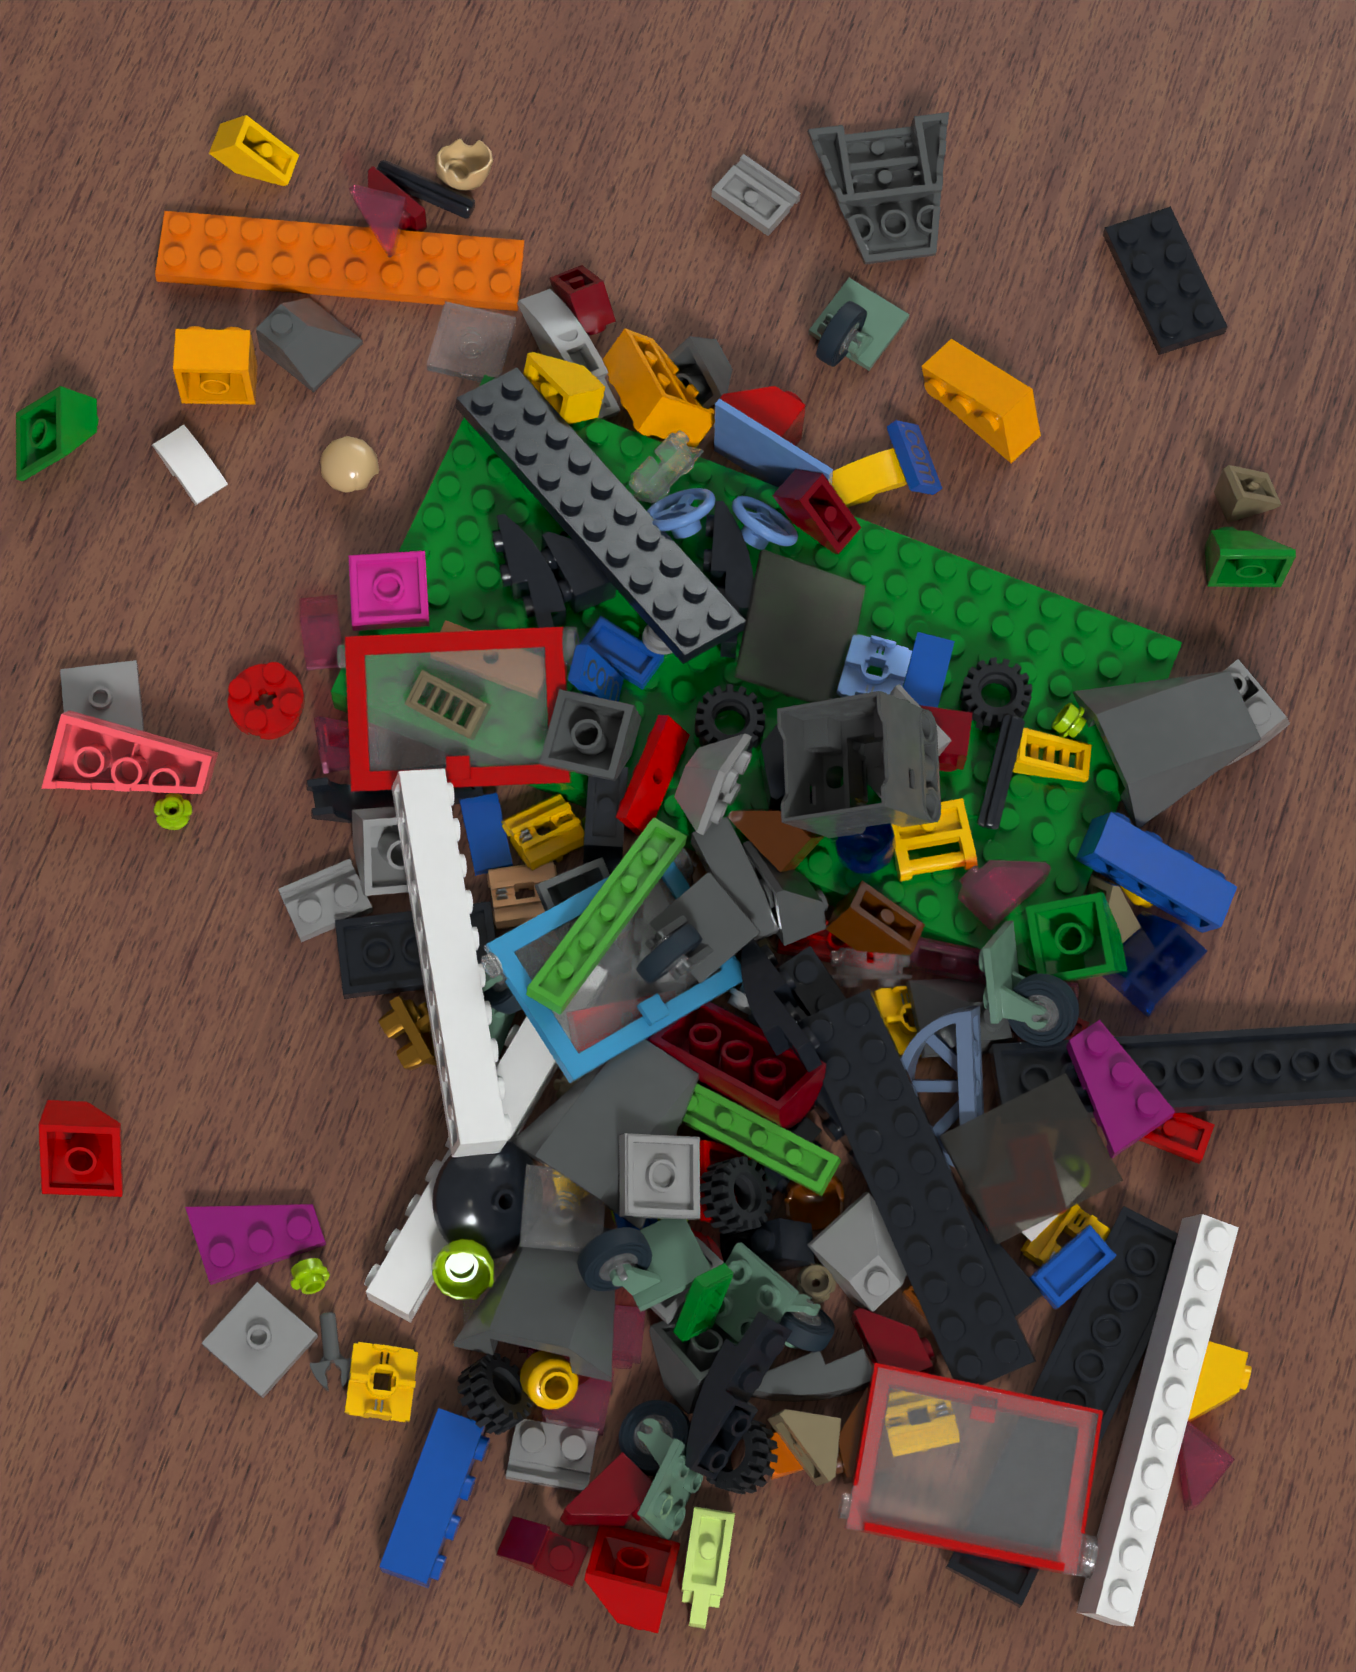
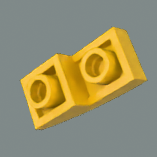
(867, 477)

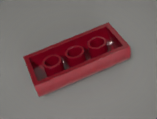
(741, 1064)

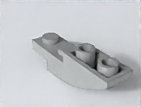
(564, 338)

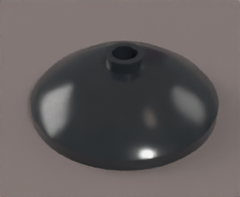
(469, 1196)

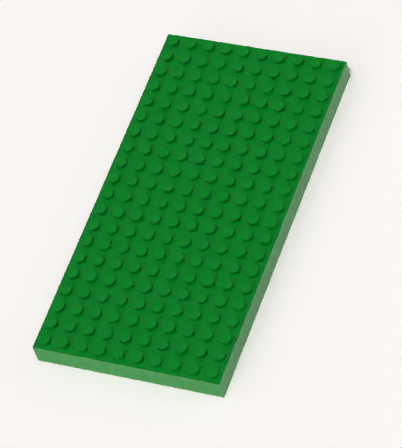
(905, 593)

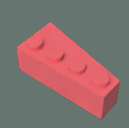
(114, 757)

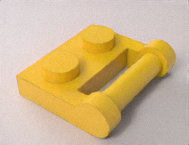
(950, 828)

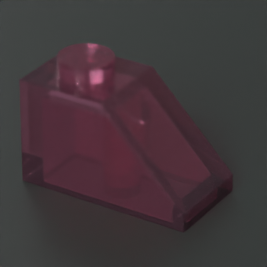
(1000, 888)

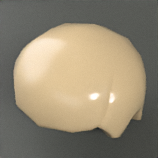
(463, 164)
(348, 464)

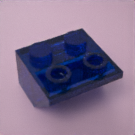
(1156, 962)

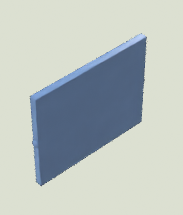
(759, 448)

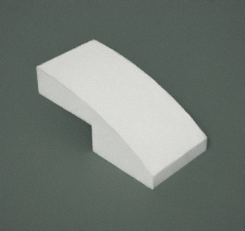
(190, 464)

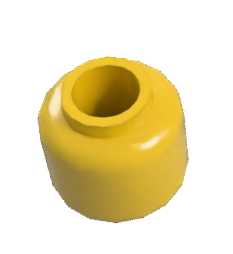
(548, 1380)

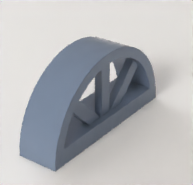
(965, 1062)

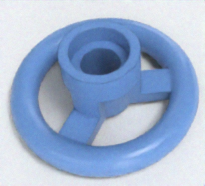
(681, 516)
(763, 526)

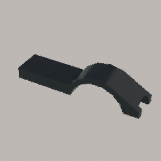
(336, 800)
(602, 829)

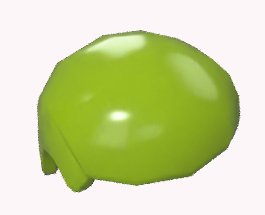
(463, 1269)

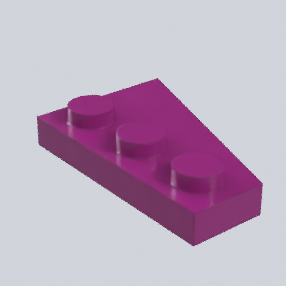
(1119, 1091)
(252, 1237)

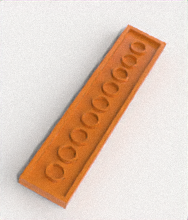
(339, 261)

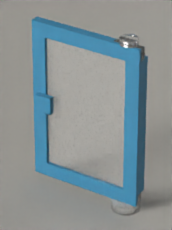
(614, 1003)

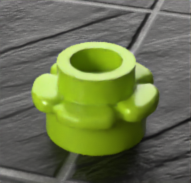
(1069, 721)
(173, 821)
(309, 1276)

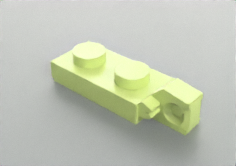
(706, 1562)

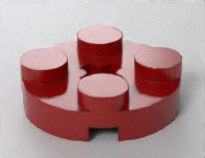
(269, 680)

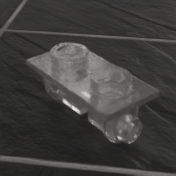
(653, 480)
(853, 967)

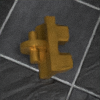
(407, 1018)

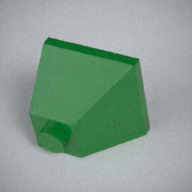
(52, 429)
(1245, 559)
(1076, 938)

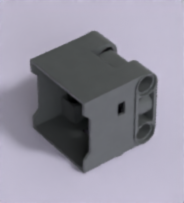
(828, 743)

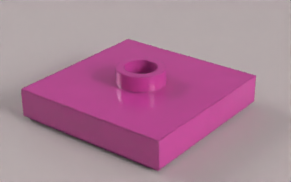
(388, 590)

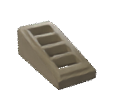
(475, 718)

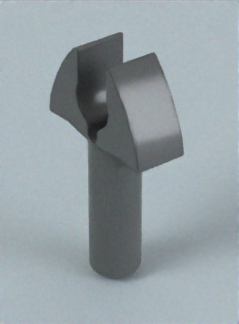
(331, 1353)

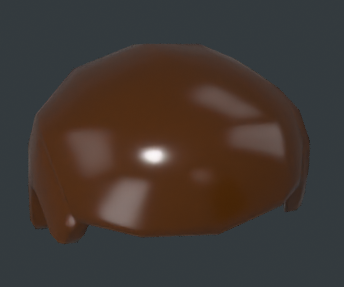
(813, 1208)

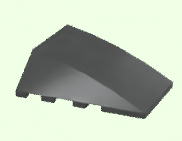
(888, 185)
(1169, 735)
(629, 1094)
(548, 1308)

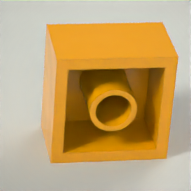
(215, 366)

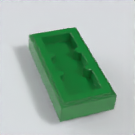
(703, 1302)

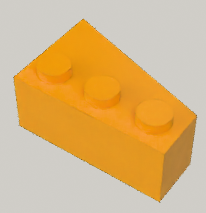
(653, 392)
(983, 398)

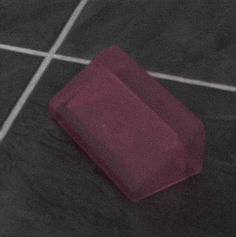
(947, 960)

